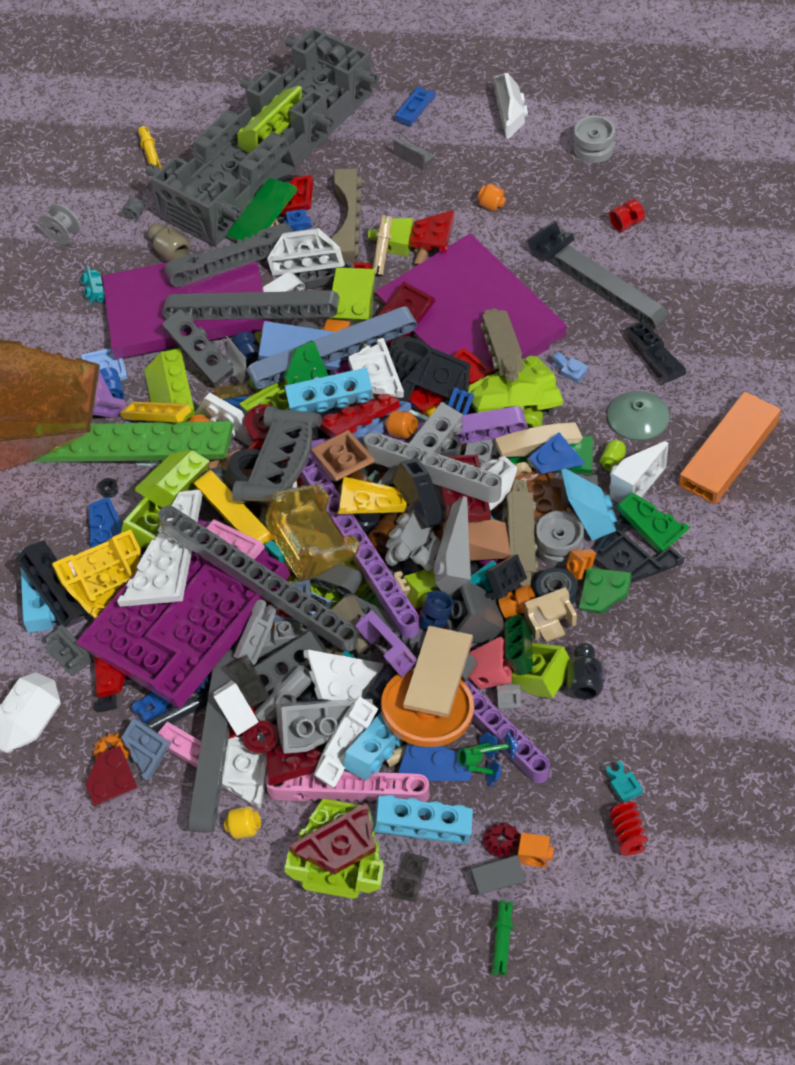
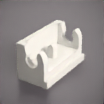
(235, 707)

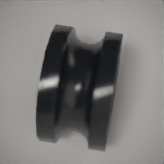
(108, 482)

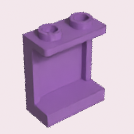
(399, 655)

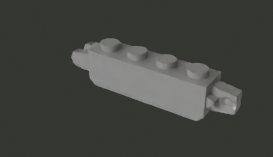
(408, 533)

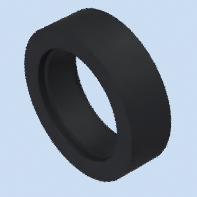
(243, 460)

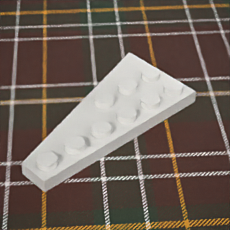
(165, 562)

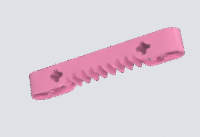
(352, 787)

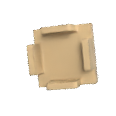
(545, 612)

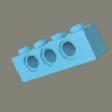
(337, 384)
(34, 617)
(371, 749)
(412, 826)

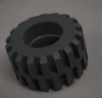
(406, 354)

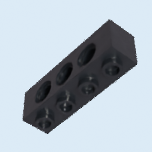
(37, 564)

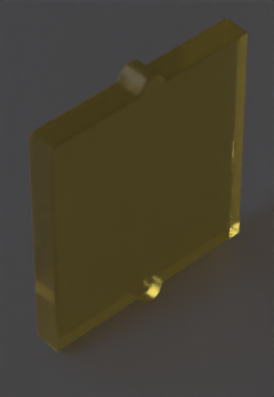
(232, 390)

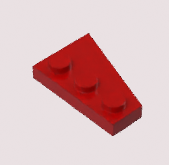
(108, 679)

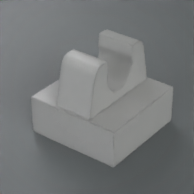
(508, 696)

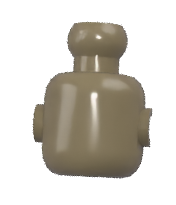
(168, 242)

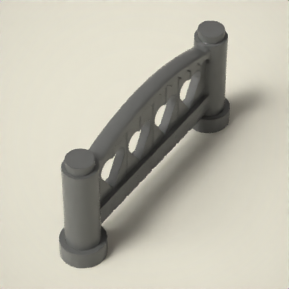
(279, 422)

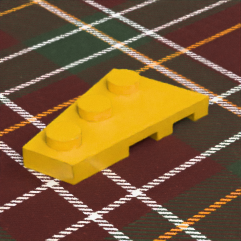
(368, 497)

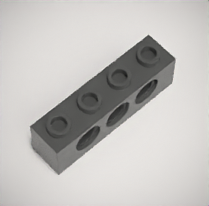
(215, 374)
(287, 654)

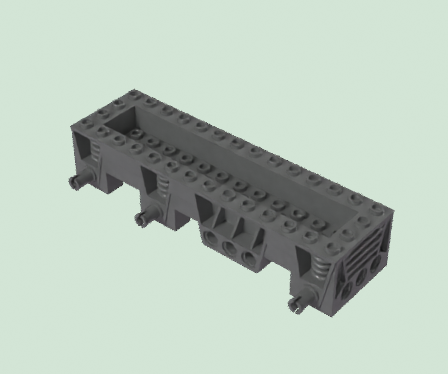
(208, 193)

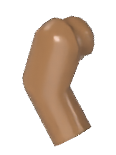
(421, 255)

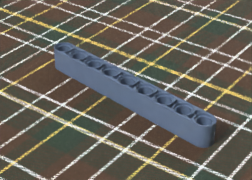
(337, 344)

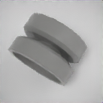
(594, 139)
(557, 536)

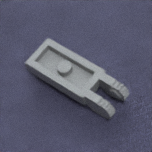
(256, 631)

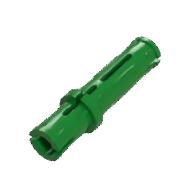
(503, 928)

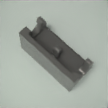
(66, 651)
(497, 875)

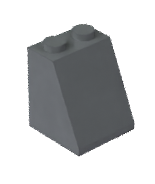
(475, 614)

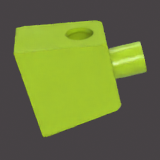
(400, 235)

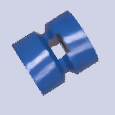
(113, 382)

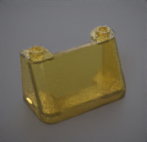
(306, 532)

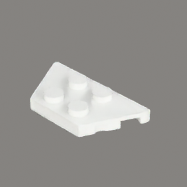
(380, 369)
(219, 410)
(341, 676)
(245, 772)

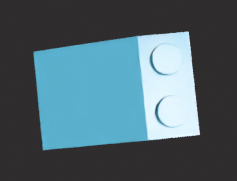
(590, 505)

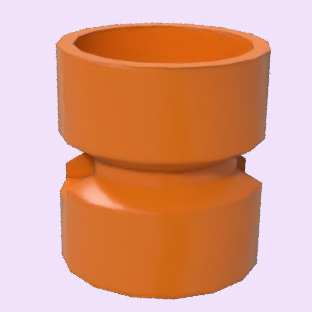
(514, 603)

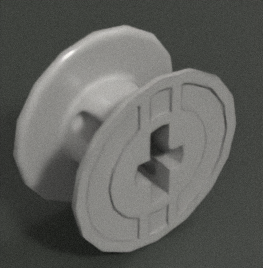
(59, 223)

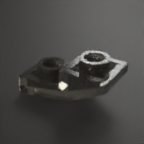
(410, 877)

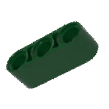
(518, 645)

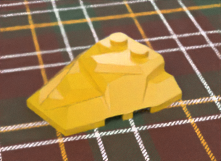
(99, 572)

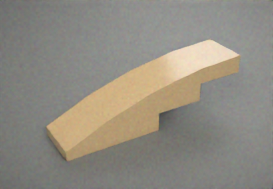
(530, 440)

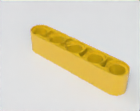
(234, 513)

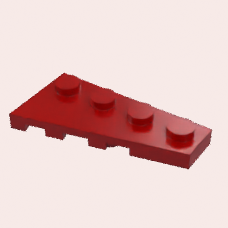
(425, 400)
(358, 415)

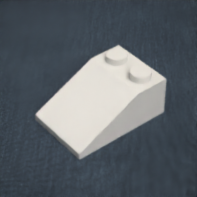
(638, 472)

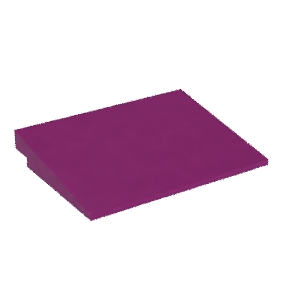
(465, 285)
(138, 298)
(179, 642)

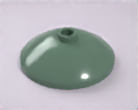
(635, 422)

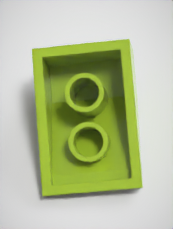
(355, 293)
(547, 673)

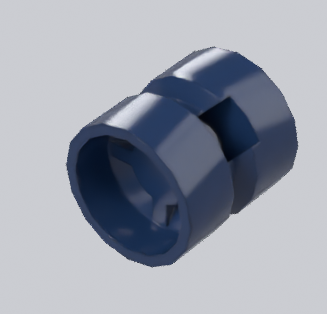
(247, 346)
(435, 610)

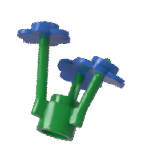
(488, 744)

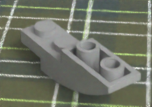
(280, 636)

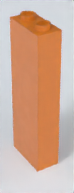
(729, 448)

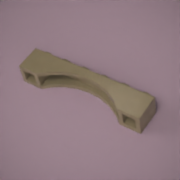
(347, 190)

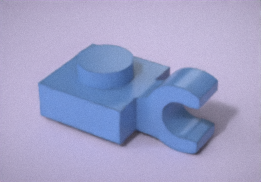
(569, 369)

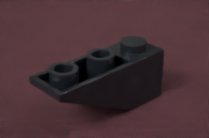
(417, 488)

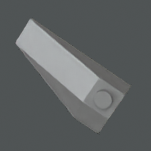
(453, 556)
(309, 723)

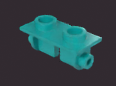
(93, 285)

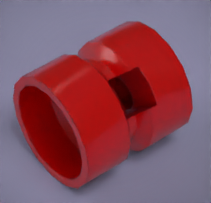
(627, 215)

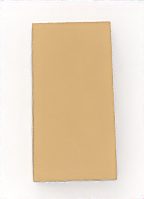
(438, 671)

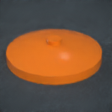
(420, 727)

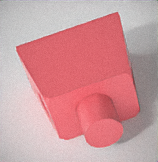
(492, 665)

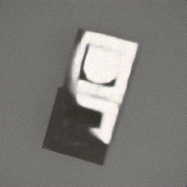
(248, 680)

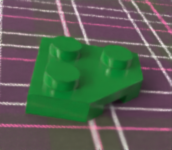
(305, 364)
(603, 589)

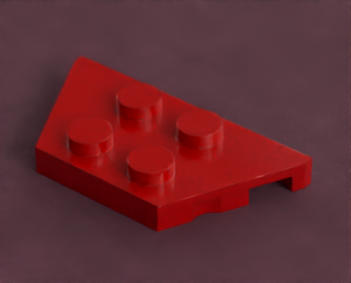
(433, 231)

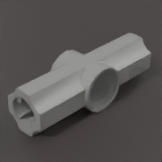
(291, 688)

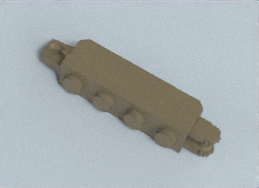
(502, 343)
(518, 515)

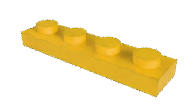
(156, 412)

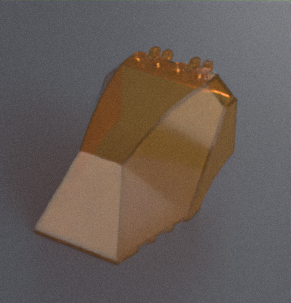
(42, 401)

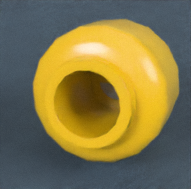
(242, 822)

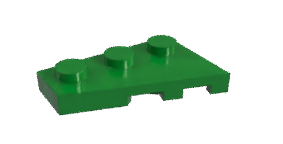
(652, 524)

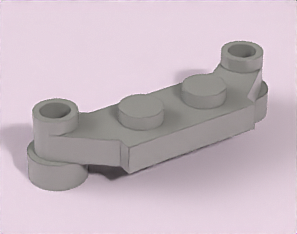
(426, 553)

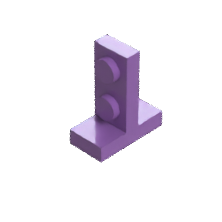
(105, 404)

